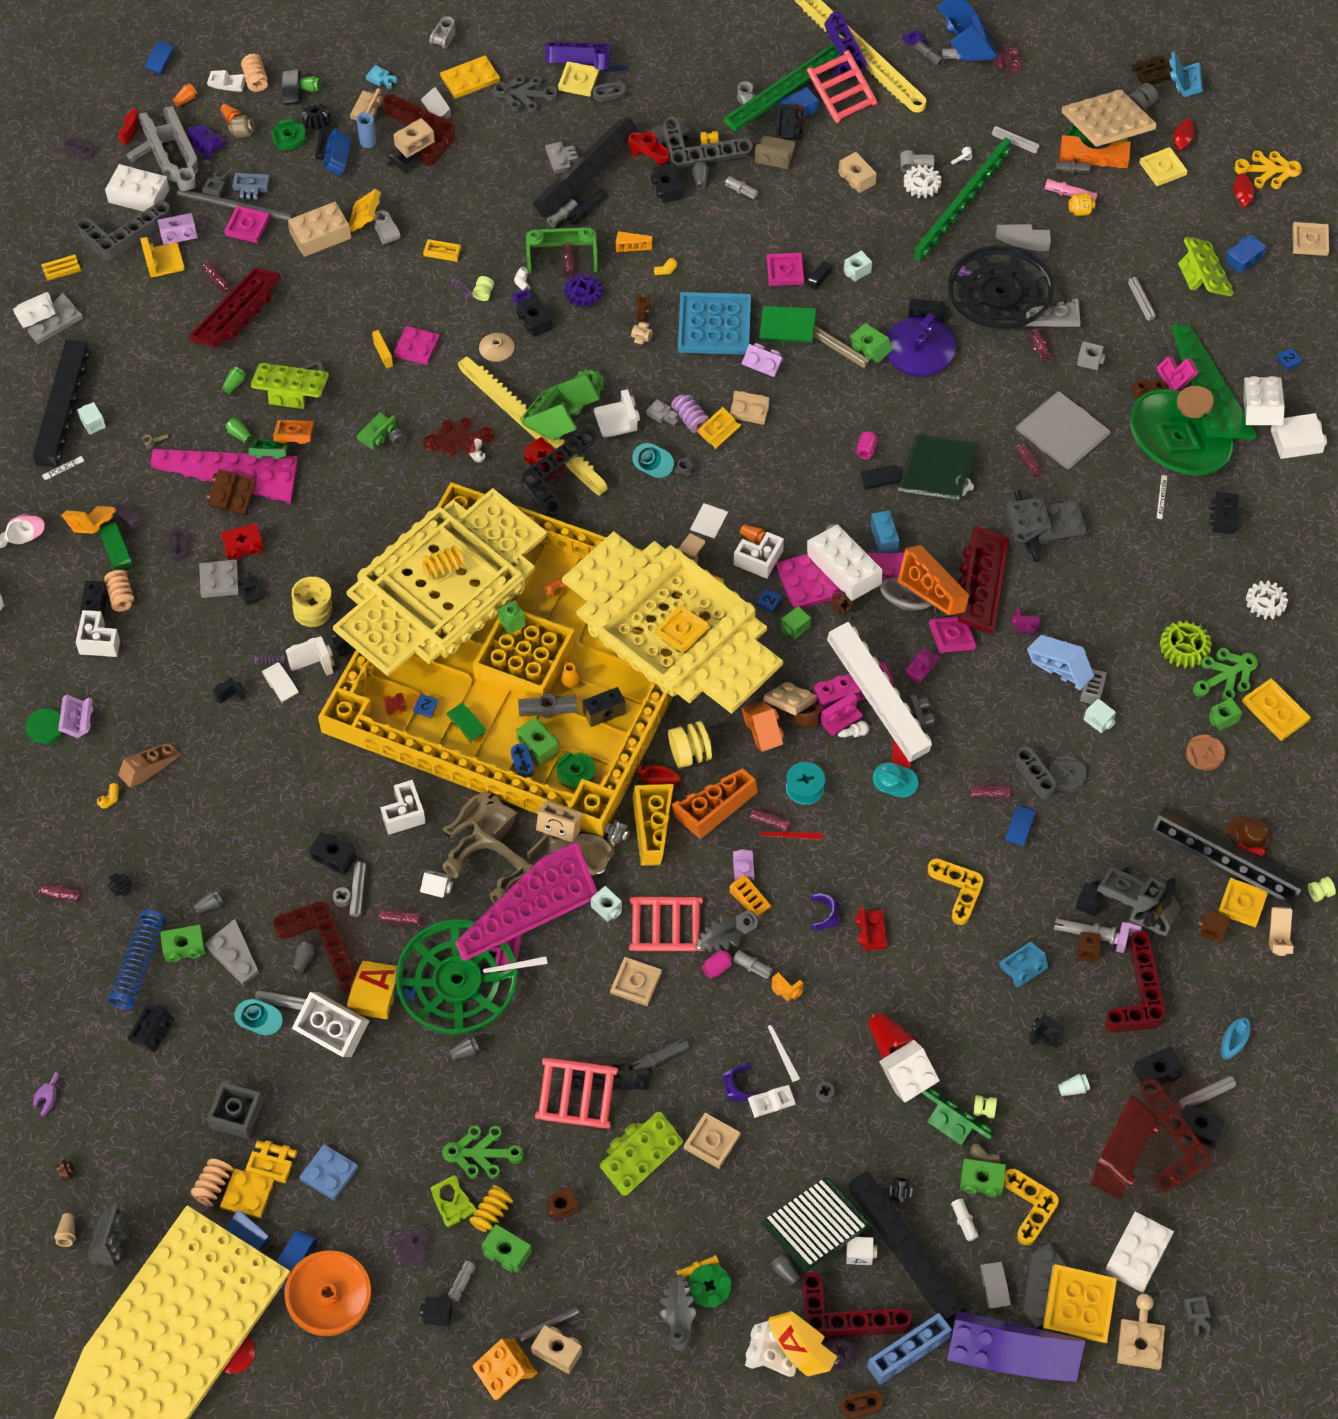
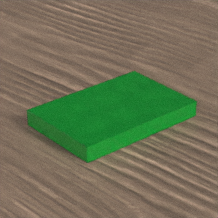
(788, 324)

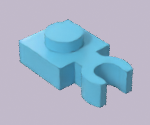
(381, 76)

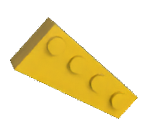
(651, 818)

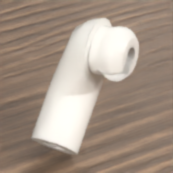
(477, 456)

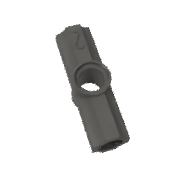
(558, 704)

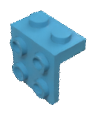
(1187, 78)

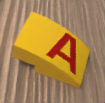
(373, 990)
(801, 1344)

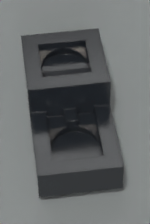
(290, 87)

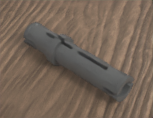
(661, 1055)

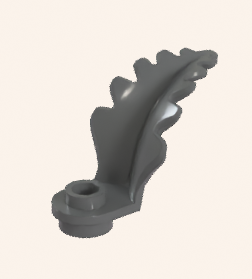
(727, 931)
(678, 1312)

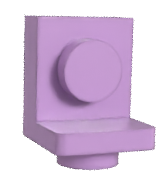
(743, 864)

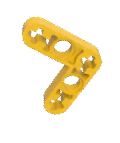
(966, 887)
(1038, 1199)

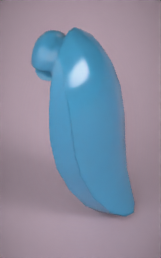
(1235, 1038)

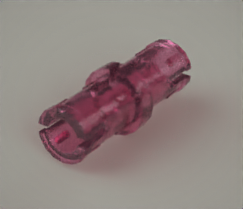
(568, 260)
(216, 277)
(1039, 345)
(1029, 460)
(990, 791)
(770, 820)
(60, 892)
(399, 917)

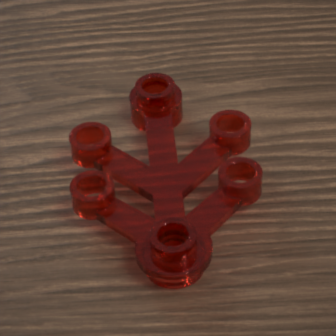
(456, 438)

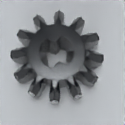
(316, 116)

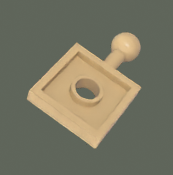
(1150, 1333)

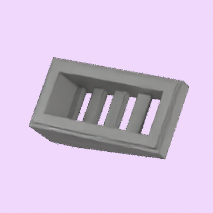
(1088, 697)

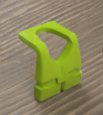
(458, 1208)

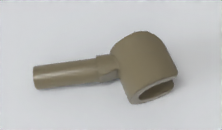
(150, 442)

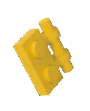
(271, 1166)

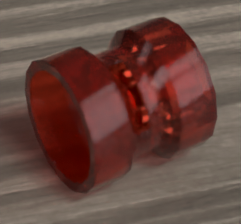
(395, 703)

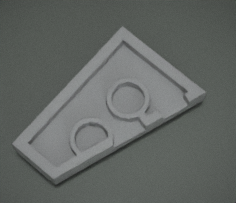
(65, 316)

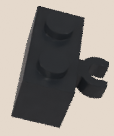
(1224, 513)

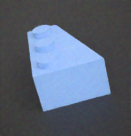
(1063, 658)

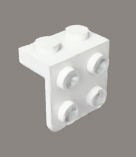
(34, 310)
(617, 417)
(309, 653)
(766, 1351)

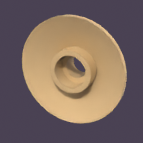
(496, 347)

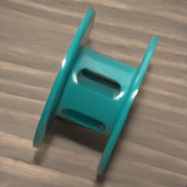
(799, 775)

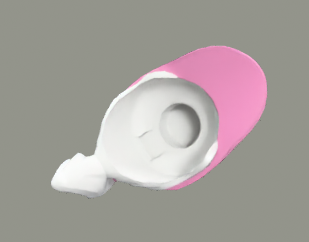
(22, 530)

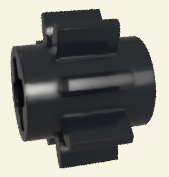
(119, 884)
(900, 1189)

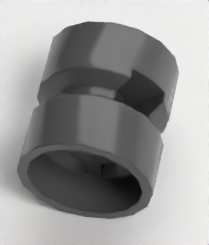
(1145, 96)

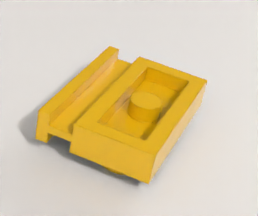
(718, 428)

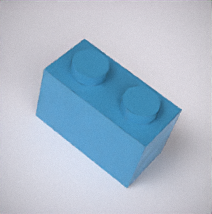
(884, 532)

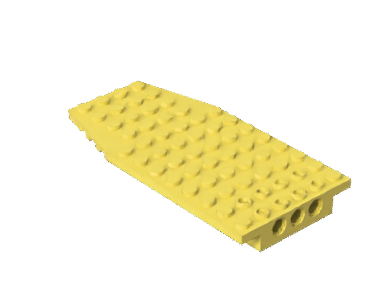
(173, 1326)

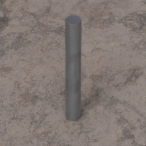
(550, 1322)

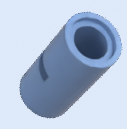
(366, 130)

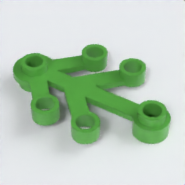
(1228, 673)
(479, 1152)

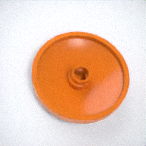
(328, 1293)

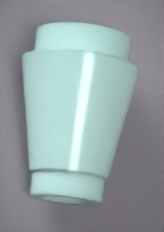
(1074, 1085)

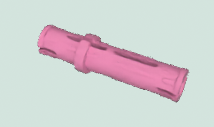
(1065, 189)

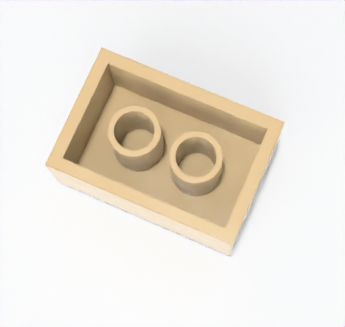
(319, 229)

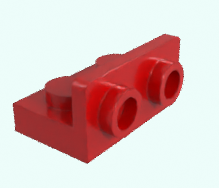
(872, 929)

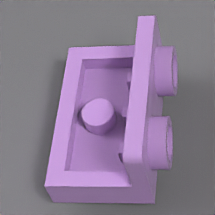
(762, 360)
(75, 716)

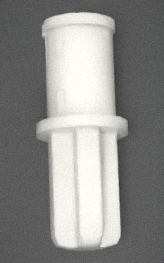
(964, 1219)

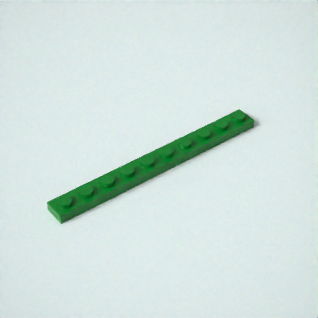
(778, 91)
(960, 202)

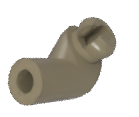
(980, 1154)

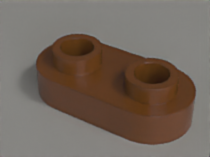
(1148, 385)
(860, 1403)

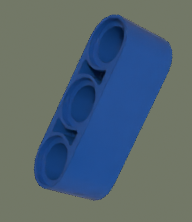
(337, 152)
(296, 1250)

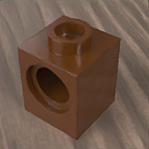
(1213, 925)
(1088, 946)
(565, 1196)

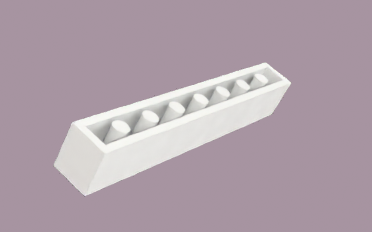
(879, 691)

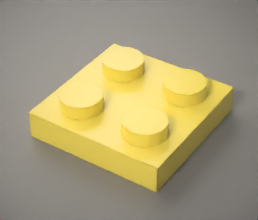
(578, 79)
(1163, 166)

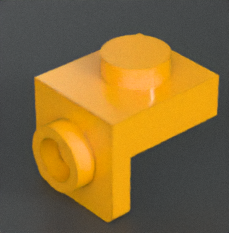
(783, 988)

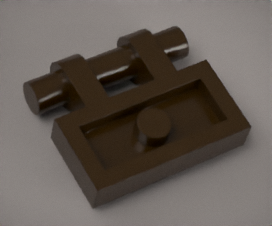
(1156, 73)

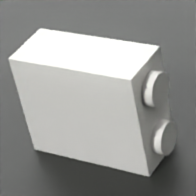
(1299, 436)

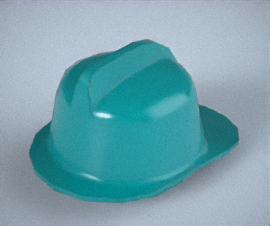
(653, 460)
(895, 780)
(258, 1016)

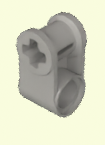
(443, 32)
(385, 227)

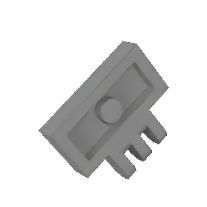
(561, 157)

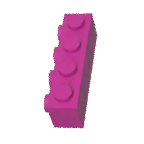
(841, 686)

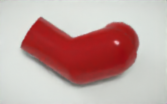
(1259, 851)

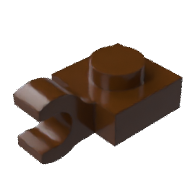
(643, 307)

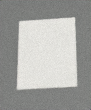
(708, 520)

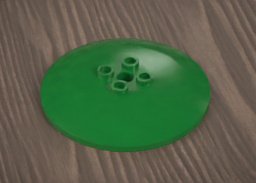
(1158, 420)

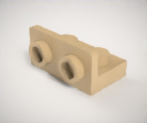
(367, 103)
(749, 407)

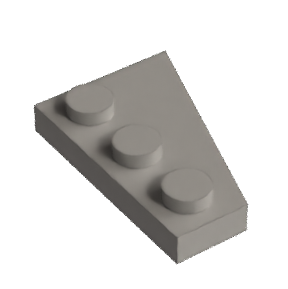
(1057, 316)
(232, 952)

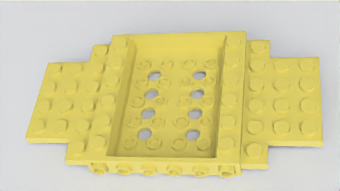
(630, 585)
(402, 619)

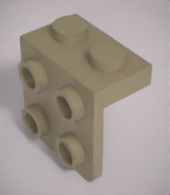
(774, 152)

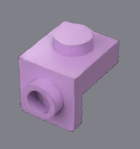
(1127, 929)

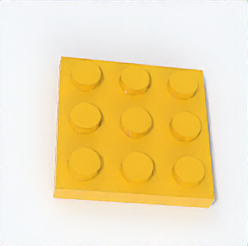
(1079, 1303)

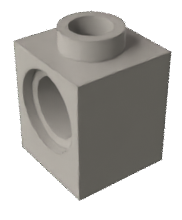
(1091, 356)

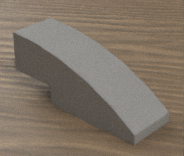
(1024, 236)

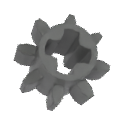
(617, 831)

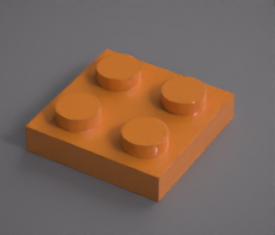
(293, 431)

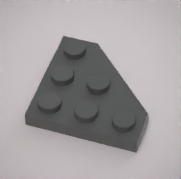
(1038, 1284)

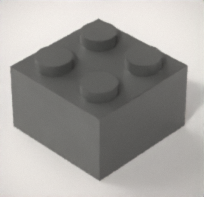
(235, 1110)

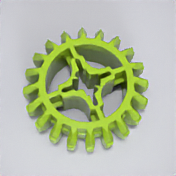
(1185, 649)

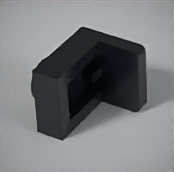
(227, 689)

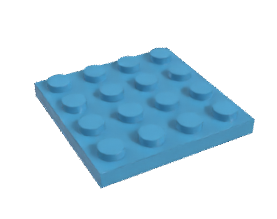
(714, 323)

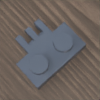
(250, 184)

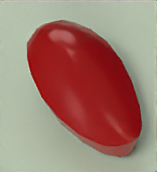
(1183, 134)
(1243, 190)
(658, 775)

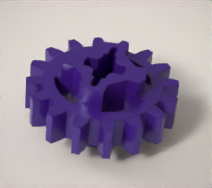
(583, 290)

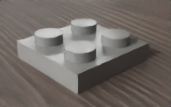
(219, 578)

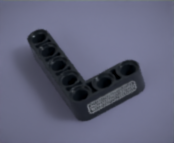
(553, 465)

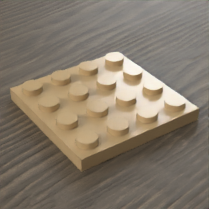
(1108, 117)

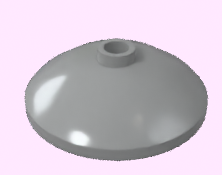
(902, 596)

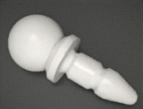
(859, 729)

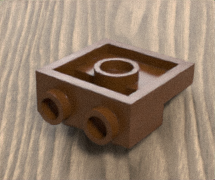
(231, 492)

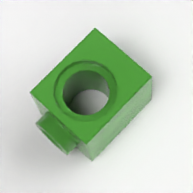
(511, 617)
(795, 623)
(1226, 708)

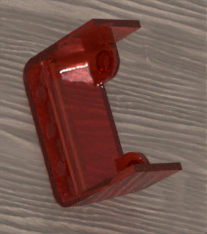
(1124, 1148)

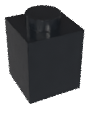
(1089, 899)
(436, 1311)

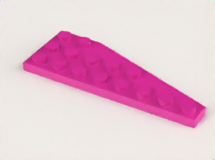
(809, 585)
(543, 893)

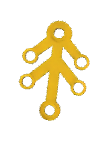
(1288, 169)

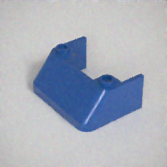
(972, 35)

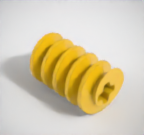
(442, 561)
(490, 1209)

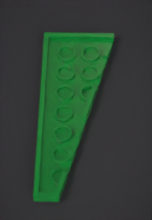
(1226, 416)

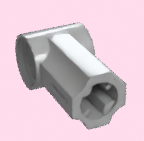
(745, 92)
(909, 159)

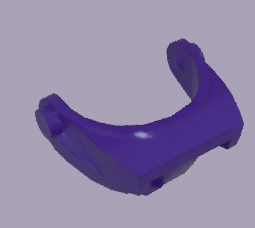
(834, 918)
(731, 1091)

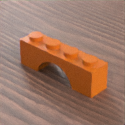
(1114, 155)

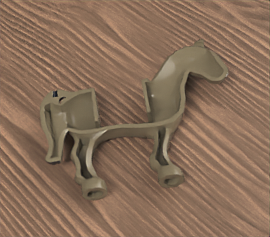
(493, 822)

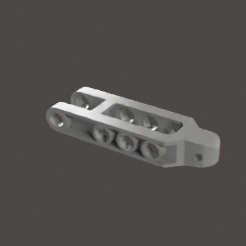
(173, 131)

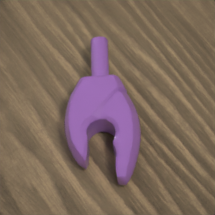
(46, 1092)

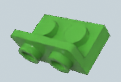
(377, 430)

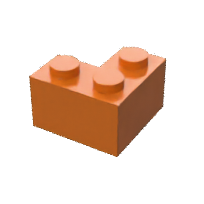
(763, 722)

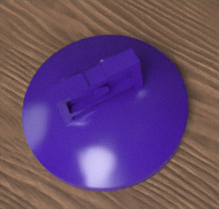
(921, 346)

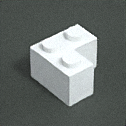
(759, 558)
(94, 638)
(407, 810)

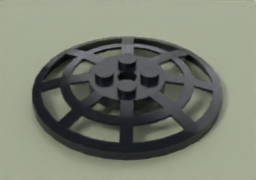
(1001, 282)

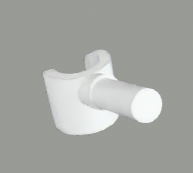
(967, 155)

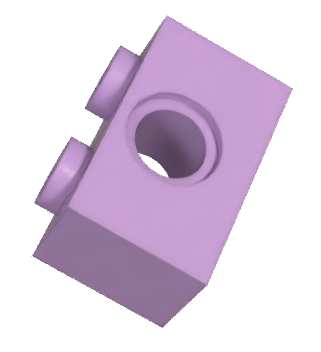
(177, 228)

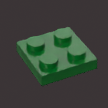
(269, 447)

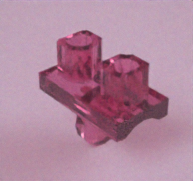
(1005, 58)

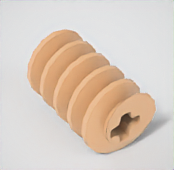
(254, 72)
(119, 590)
(209, 1181)

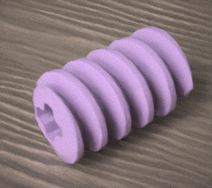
(689, 412)

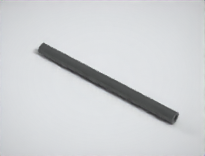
(231, 204)

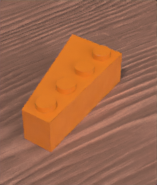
(931, 581)
(713, 805)

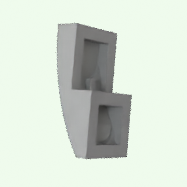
(995, 1285)

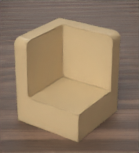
(692, 546)

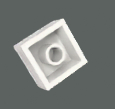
(909, 1071)

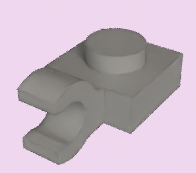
(661, 411)

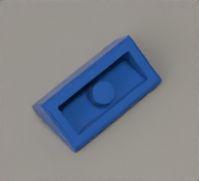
(247, 1231)

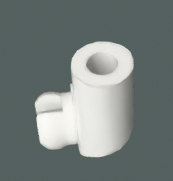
(520, 279)

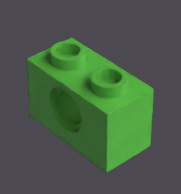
(871, 343)
(539, 750)
(174, 938)
(991, 1171)
(501, 1238)

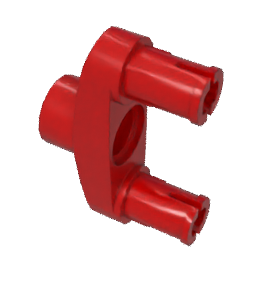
(649, 146)

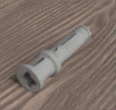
(1107, 934)

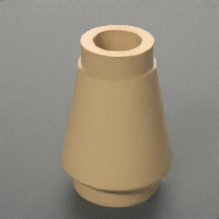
(66, 1231)

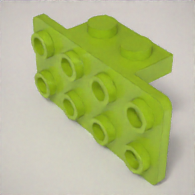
(1203, 266)
(289, 384)
(639, 1152)

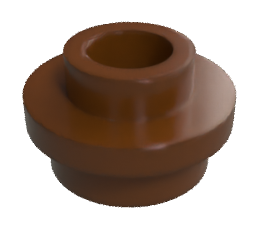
(65, 1170)

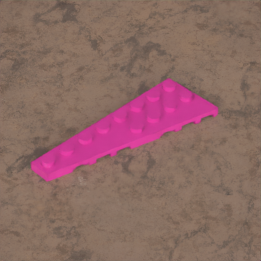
(273, 476)

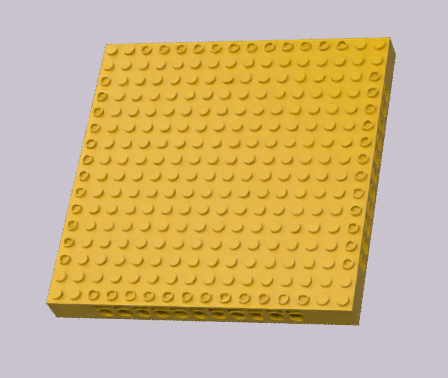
(490, 678)

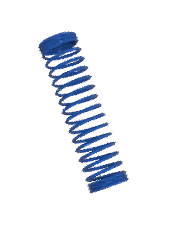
(121, 995)

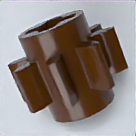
(841, 603)

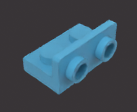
(1024, 964)

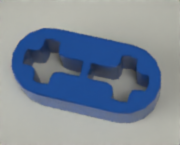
(525, 760)

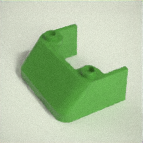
(559, 237)
(552, 408)

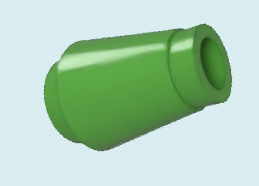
(311, 84)
(233, 380)
(237, 429)

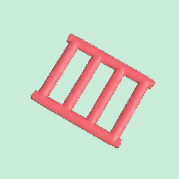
(855, 71)
(656, 902)
(589, 1070)

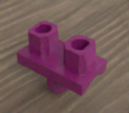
(921, 665)

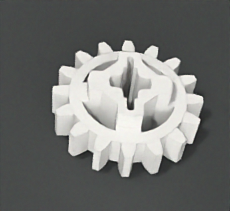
(922, 181)
(1266, 599)

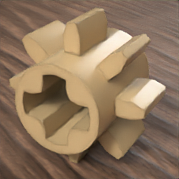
(641, 333)

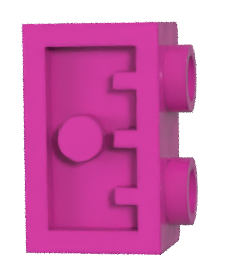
(841, 714)

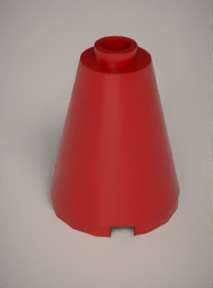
(888, 1034)

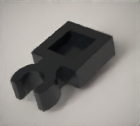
(250, 590)

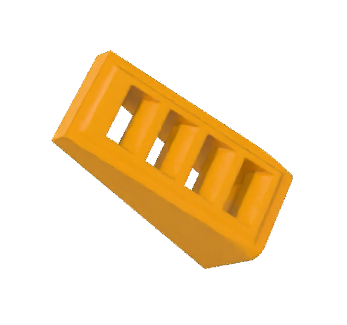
(632, 242)
(744, 881)

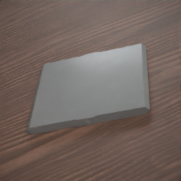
(1063, 430)

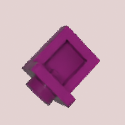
(1025, 624)

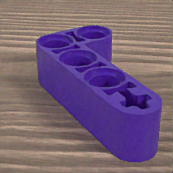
(836, 26)
(579, 53)

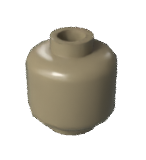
(242, 126)

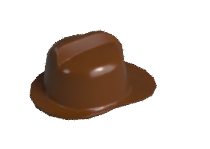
(809, 716)
(1249, 831)

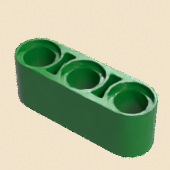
(115, 546)

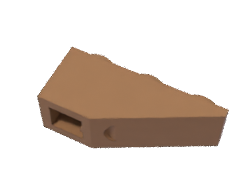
(142, 766)

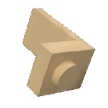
(1280, 931)

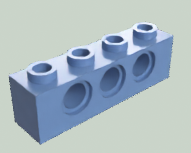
(909, 1348)

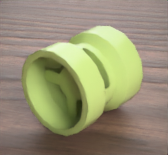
(483, 288)
(1321, 889)
(990, 1106)

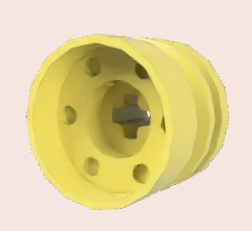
(312, 601)
(694, 743)

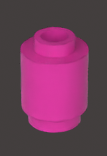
(866, 445)
(717, 964)

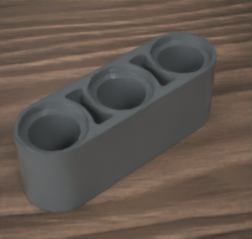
(1039, 780)

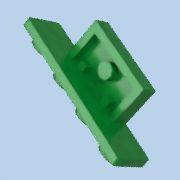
(953, 1121)

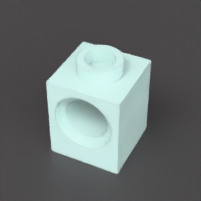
(857, 266)
(91, 418)
(1100, 716)
(604, 897)

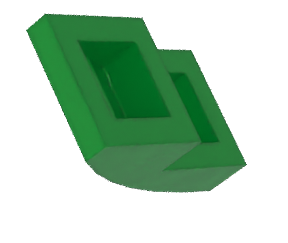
(466, 722)

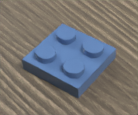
(328, 1172)

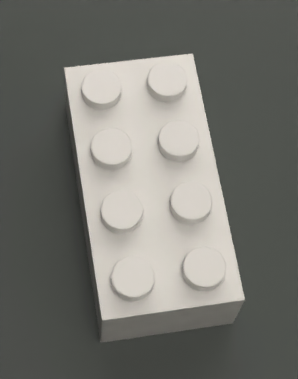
(844, 562)

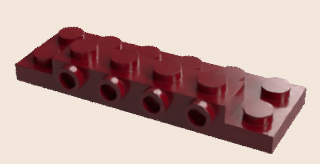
(236, 308)
(983, 578)

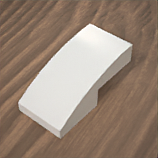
(224, 81)
(280, 682)
(771, 1101)

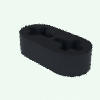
(819, 275)

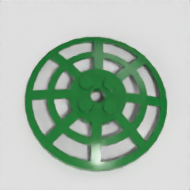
(442, 979)

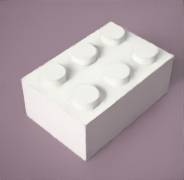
(136, 188)
(1263, 401)
(330, 1024)
(1139, 1252)

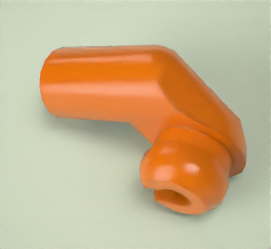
(552, 585)

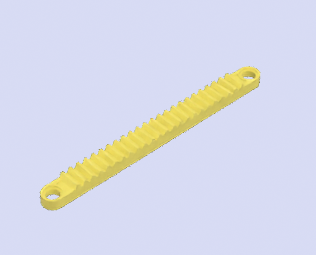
(875, 63)
(516, 410)

